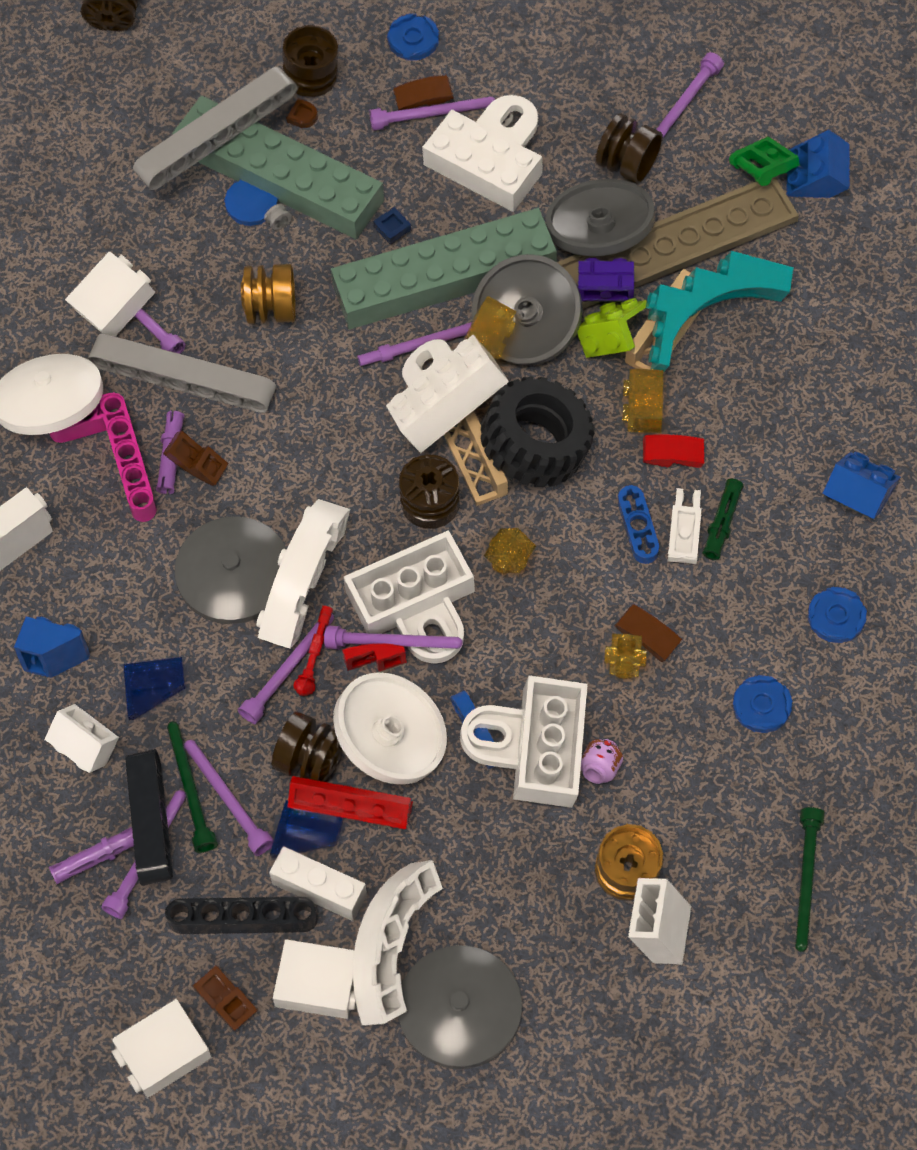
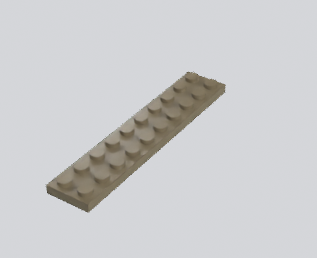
(702, 232)

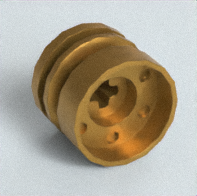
(269, 293)
(631, 845)

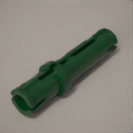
(713, 545)

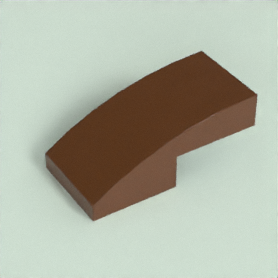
(428, 91)
(198, 461)
(655, 635)
(224, 998)

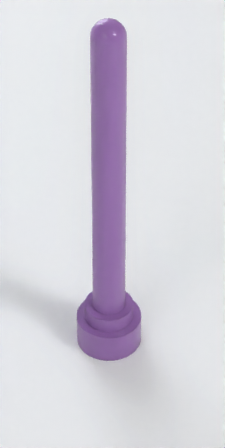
(710, 66)
(382, 118)
(167, 341)
(336, 637)
(253, 709)
(259, 840)
(117, 902)

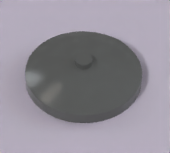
(600, 217)
(545, 304)
(228, 569)
(460, 1007)

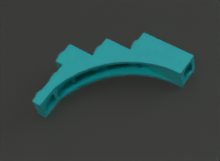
(736, 277)

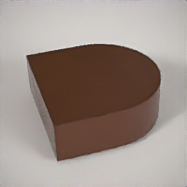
(302, 114)

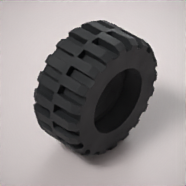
(522, 455)

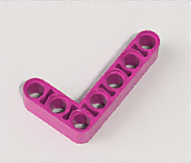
(122, 446)

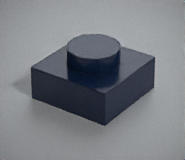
(392, 225)

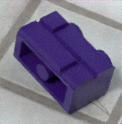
(606, 279)

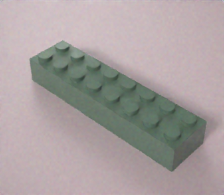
(295, 175)
(435, 268)

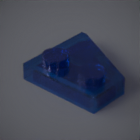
(151, 684)
(305, 831)

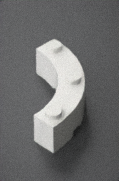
(299, 570)
(382, 938)

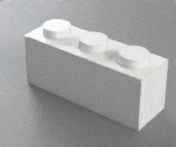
(318, 883)

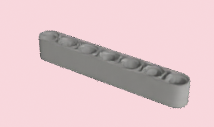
(214, 128)
(182, 373)

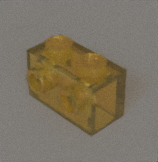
(491, 325)
(645, 400)

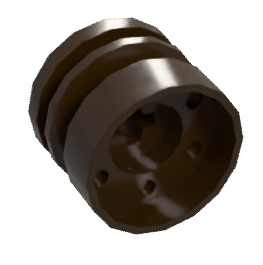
(109, 14)
(311, 60)
(628, 148)
(429, 491)
(303, 748)

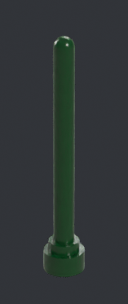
(811, 821)
(203, 838)

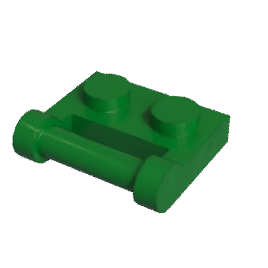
(769, 154)

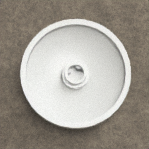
(49, 394)
(390, 728)

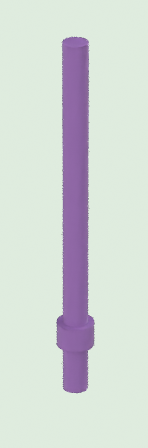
(387, 352)

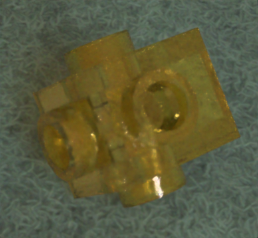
(509, 551)
(625, 655)

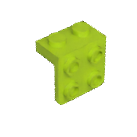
(607, 330)

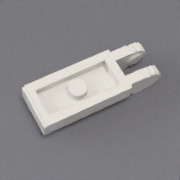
(685, 529)

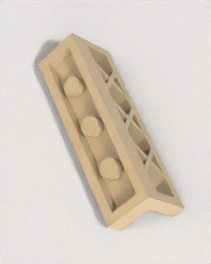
(645, 338)
(494, 477)

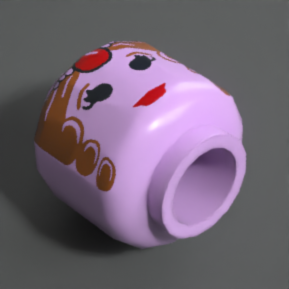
(601, 761)

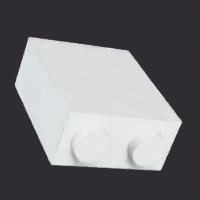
(111, 294)
(22, 525)
(659, 921)
(315, 979)
(160, 1049)

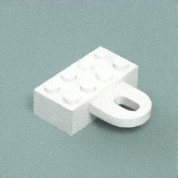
(486, 153)
(444, 391)
(413, 592)
(539, 740)

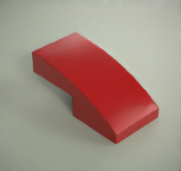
(669, 449)
(382, 654)

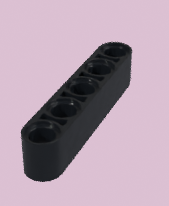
(149, 817)
(229, 907)

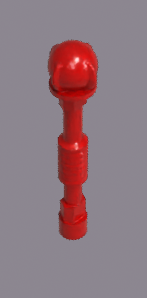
(305, 683)

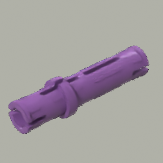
(168, 469)
(89, 857)

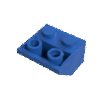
(822, 167)
(861, 484)
(49, 647)

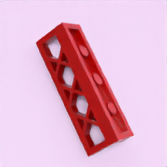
(349, 802)

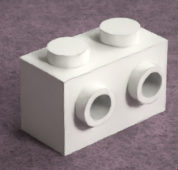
(81, 738)

